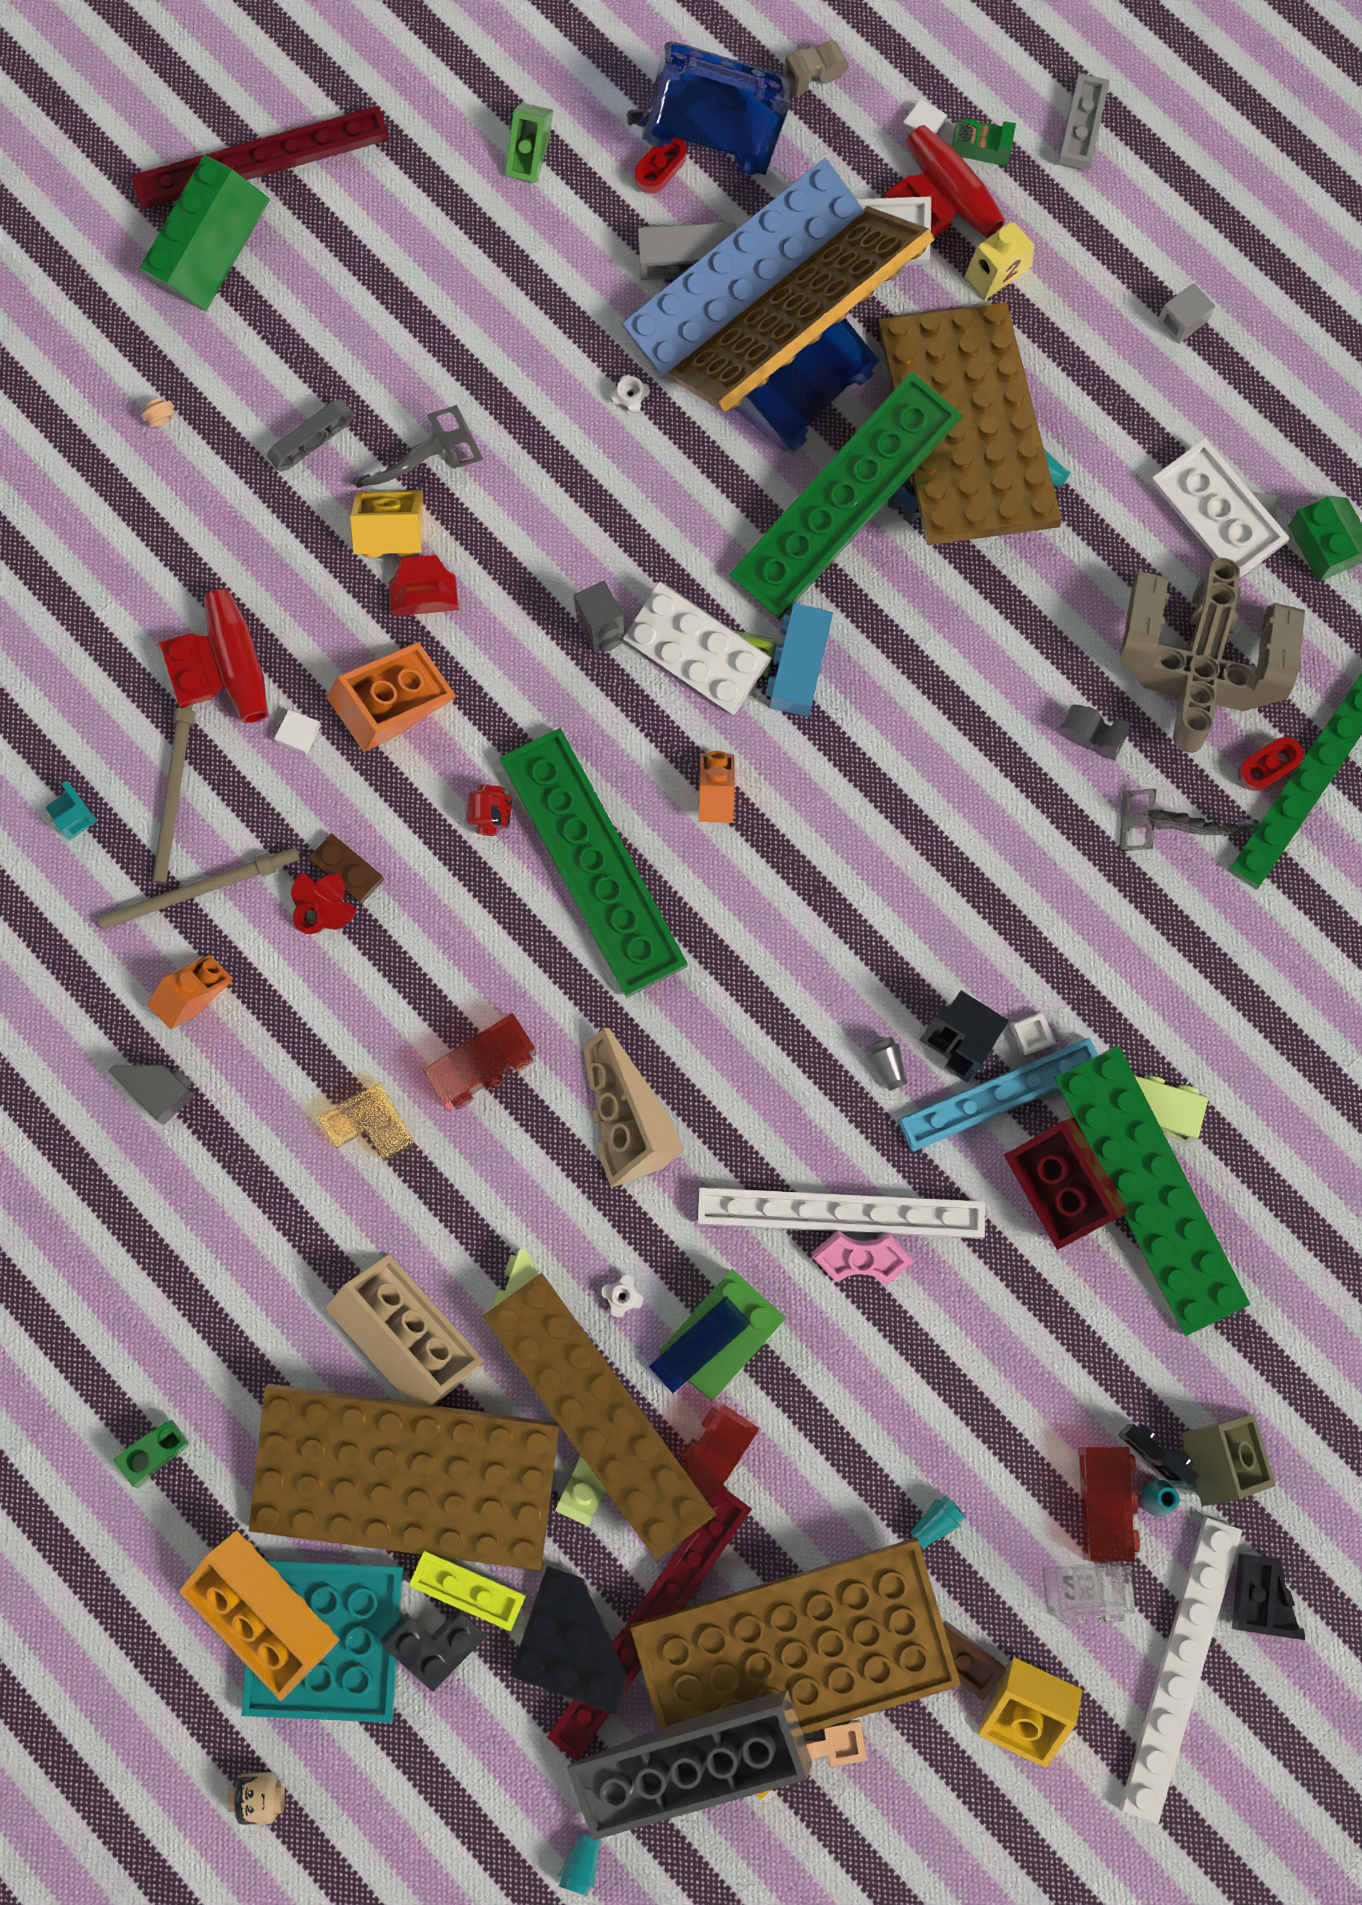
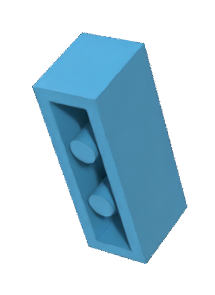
(799, 659)

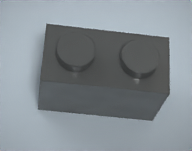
(599, 617)

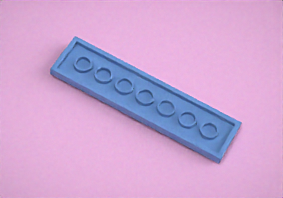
(742, 267)

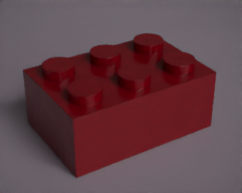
(1065, 1183)

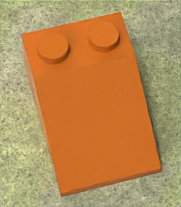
(389, 695)

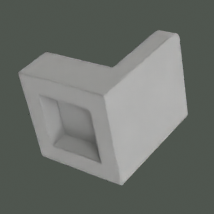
(1186, 313)

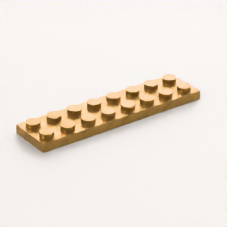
(599, 1416)

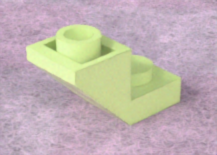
(581, 1494)

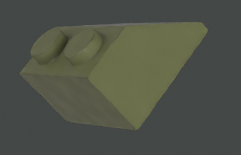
(1228, 1460)

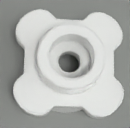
(626, 384)
(632, 1299)

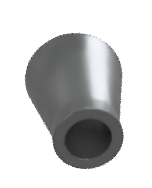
(888, 1062)

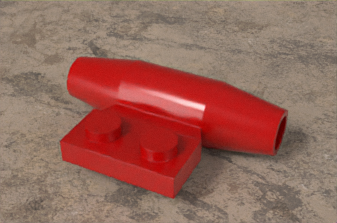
(950, 185)
(223, 659)

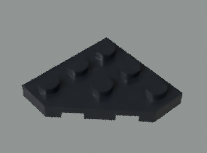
(569, 1645)

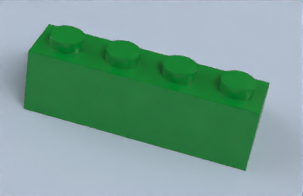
(204, 233)

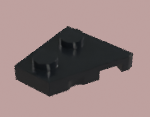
(1263, 1600)

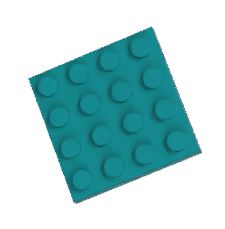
(358, 1674)

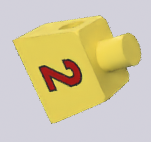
(1005, 258)

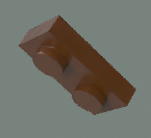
(338, 858)
(974, 1666)

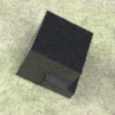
(964, 1034)

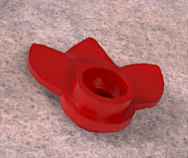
(324, 899)

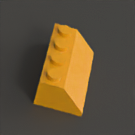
(258, 1615)

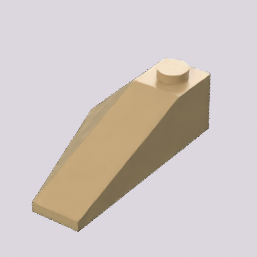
(633, 1123)

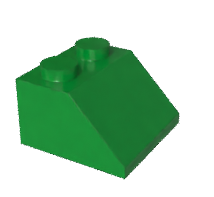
(1328, 536)

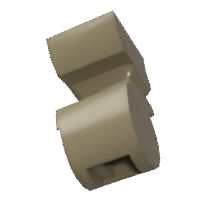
(824, 61)

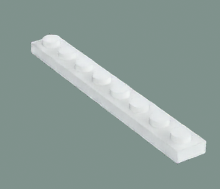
(841, 1213)
(1180, 1671)

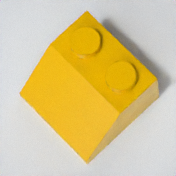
(387, 522)
(1031, 1713)

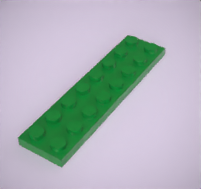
(845, 495)
(593, 863)
(1155, 1190)

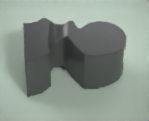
(1087, 727)

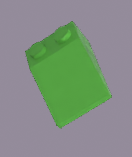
(728, 1362)

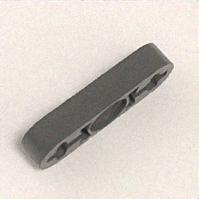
(310, 435)

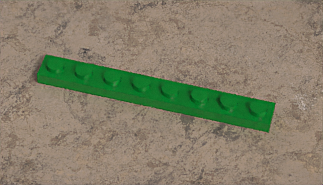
(1301, 791)

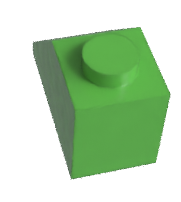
(528, 141)

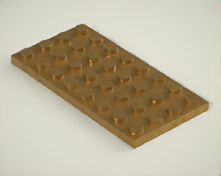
(801, 307)
(992, 465)
(403, 1476)
(832, 1636)

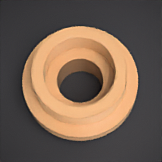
(158, 412)

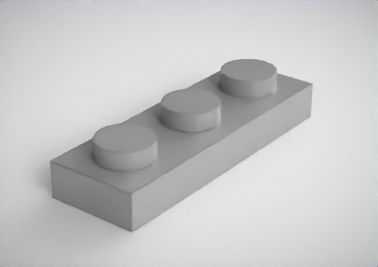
(1083, 121)

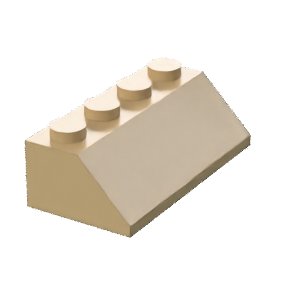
(403, 1333)

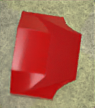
(422, 587)

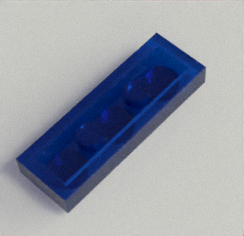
(699, 1344)

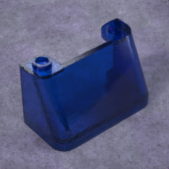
(717, 105)
(808, 385)

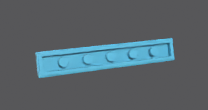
(992, 1097)

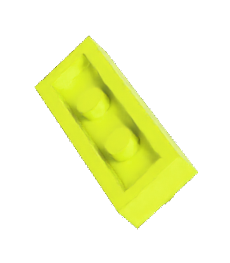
(467, 1590)

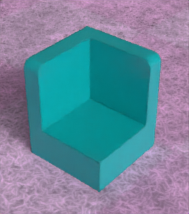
(70, 812)

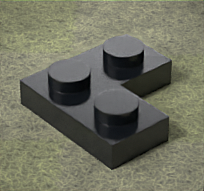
(1172, 1465)
(435, 1655)

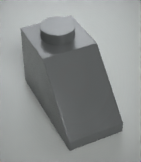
(155, 1088)

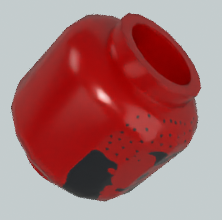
(488, 809)

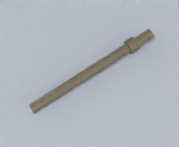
(183, 720)
(262, 865)

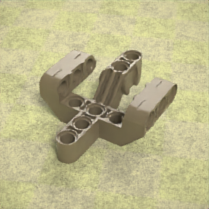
(1200, 673)

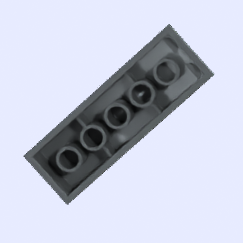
(692, 1765)

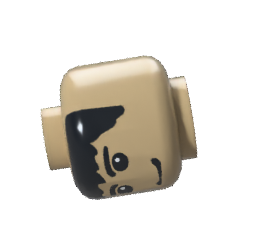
(256, 1798)

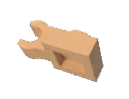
(841, 1744)

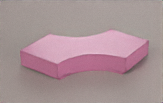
(878, 1258)

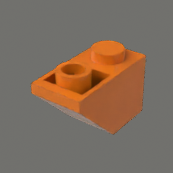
(716, 787)
(188, 991)

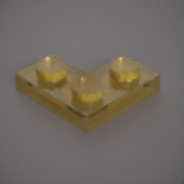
(370, 1113)

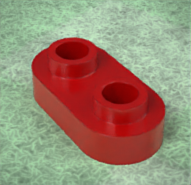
(656, 165)
(1268, 764)

